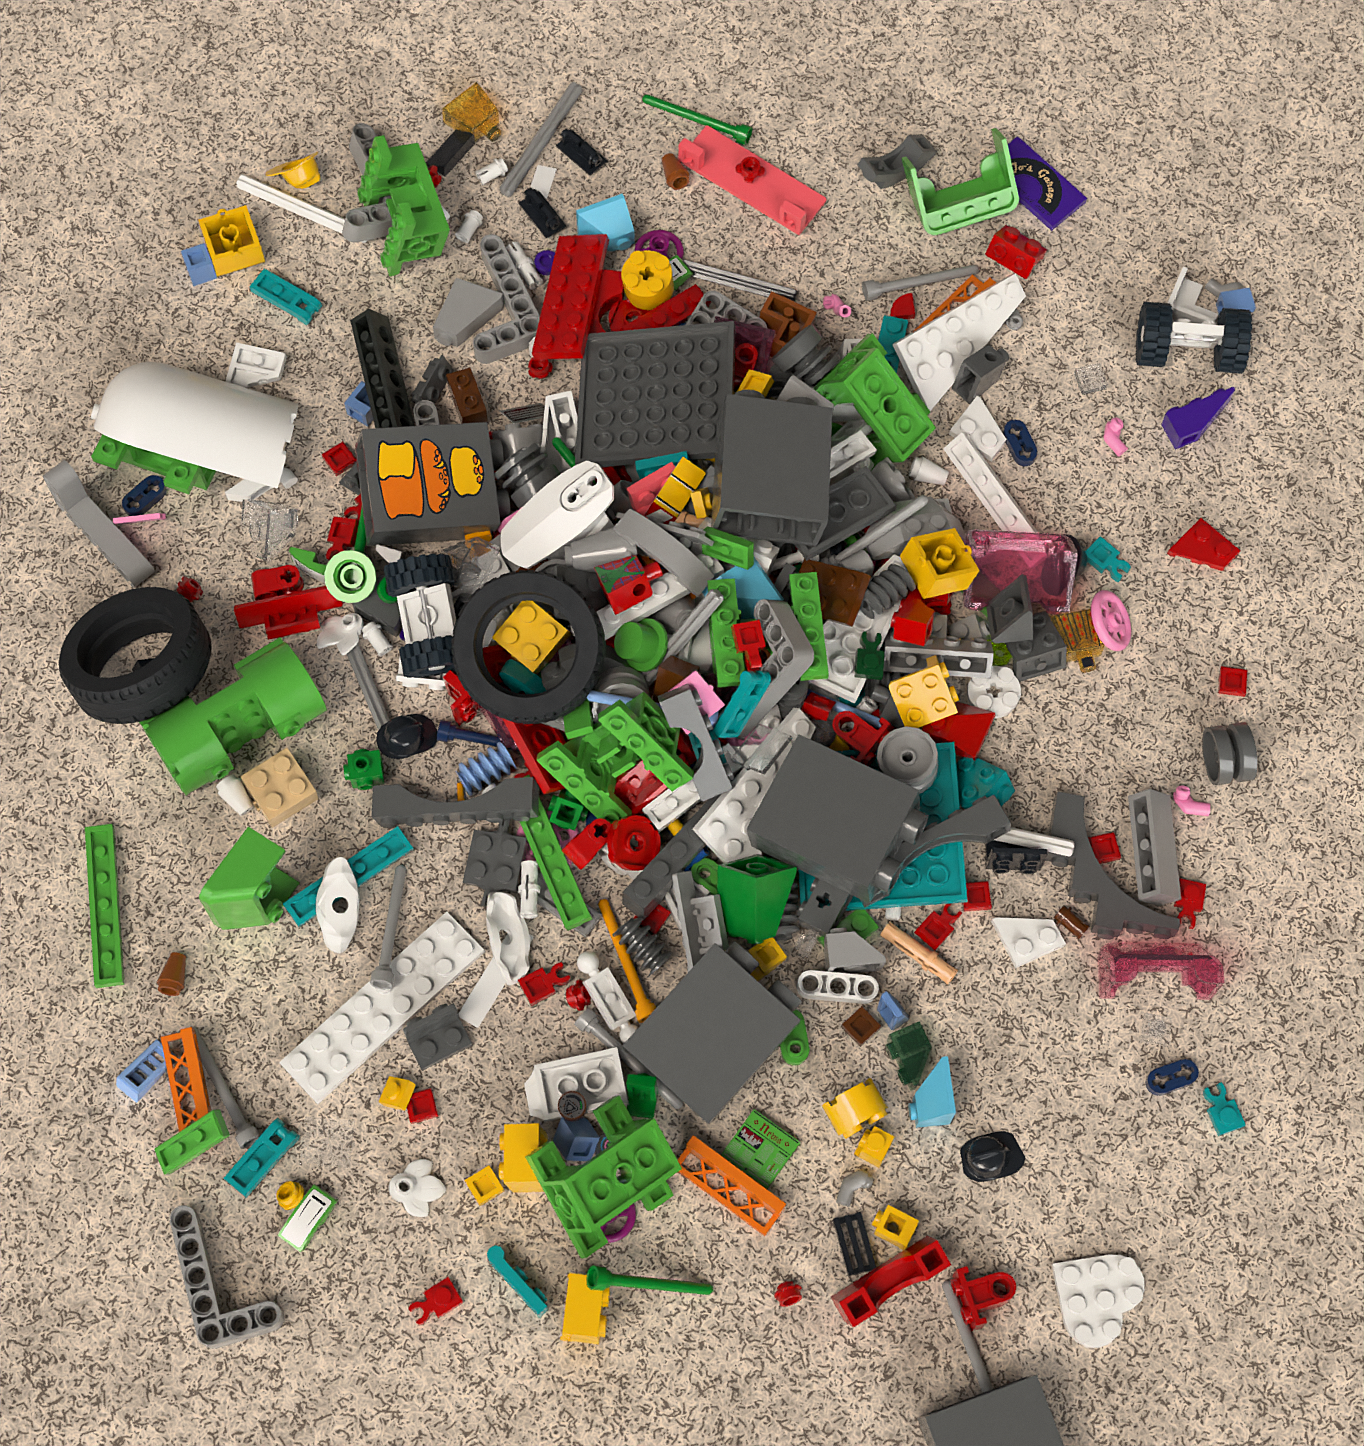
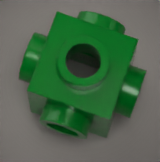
(364, 769)
(562, 815)

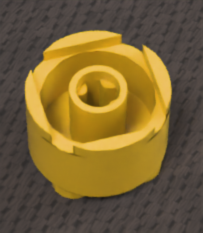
(647, 279)
(856, 1107)

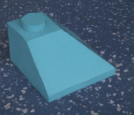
(608, 218)
(750, 588)
(934, 1100)

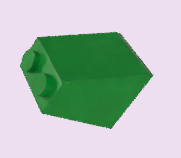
(754, 896)

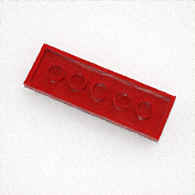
(570, 297)
(528, 737)

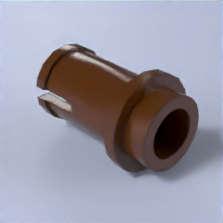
(1071, 922)

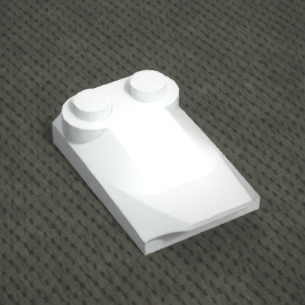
(593, 1075)

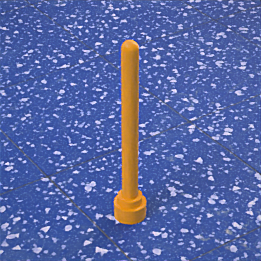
(644, 1006)

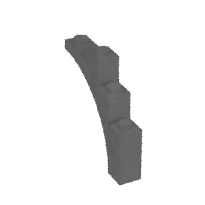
(1090, 883)

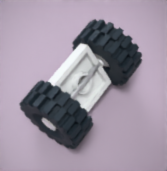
(1228, 338)
(425, 612)

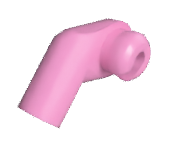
(837, 304)
(1112, 435)
(1187, 804)

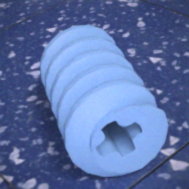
(485, 768)

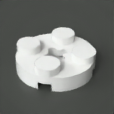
(1006, 700)

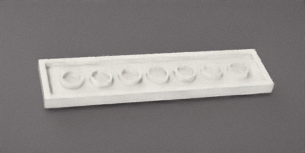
(378, 1014)

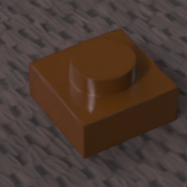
(861, 1026)

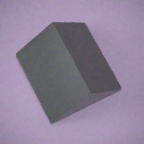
(1011, 613)

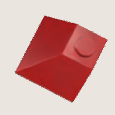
(965, 729)

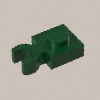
(869, 661)

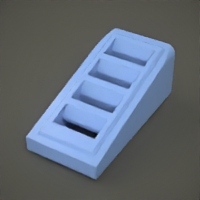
(129, 1087)

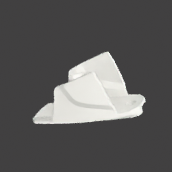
(555, 520)

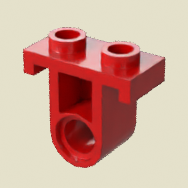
(863, 737)
(979, 1295)

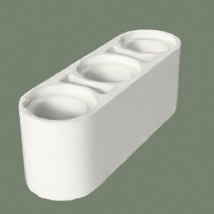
(850, 981)

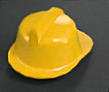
(298, 173)

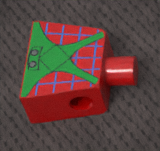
(626, 581)

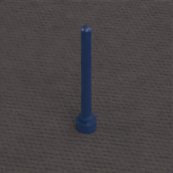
(448, 732)

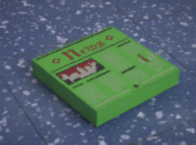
(760, 1149)

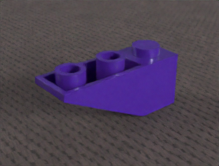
(1190, 422)

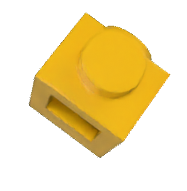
(874, 1146)
(904, 1222)

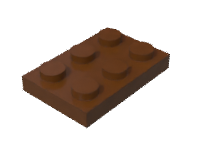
(839, 590)

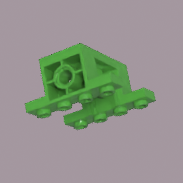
(416, 213)
(880, 399)
(178, 473)
(806, 608)
(620, 738)
(591, 1192)

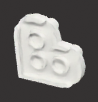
(1095, 1295)

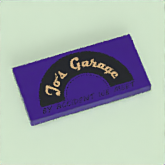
(1042, 187)

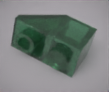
(911, 1051)

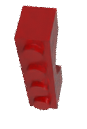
(609, 292)
(915, 619)
(908, 1267)

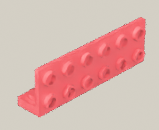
(772, 194)

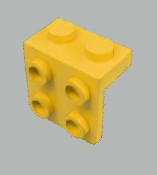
(924, 695)

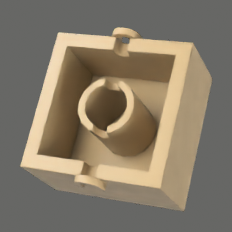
(279, 787)

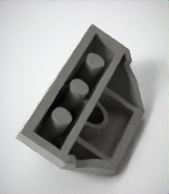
(927, 520)

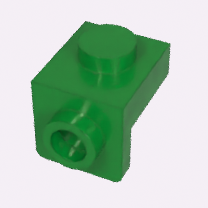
(642, 1095)

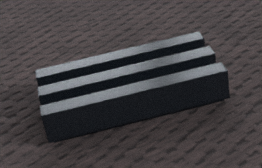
(866, 1244)

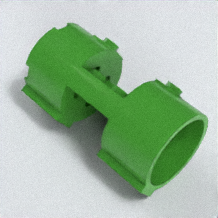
(270, 694)

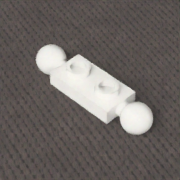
(607, 995)

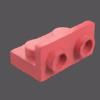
(645, 490)

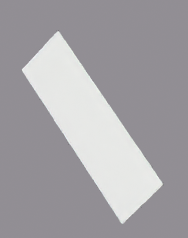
(484, 992)

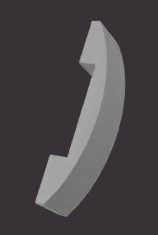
(665, 550)

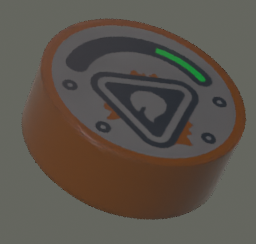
(572, 1106)

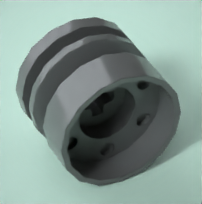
(806, 357)
(526, 473)

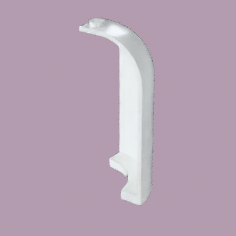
(198, 420)

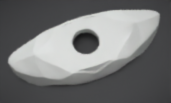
(504, 915)
(338, 927)

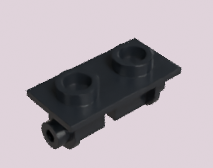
(580, 152)
(541, 213)

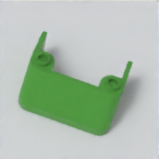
(969, 201)
(247, 885)

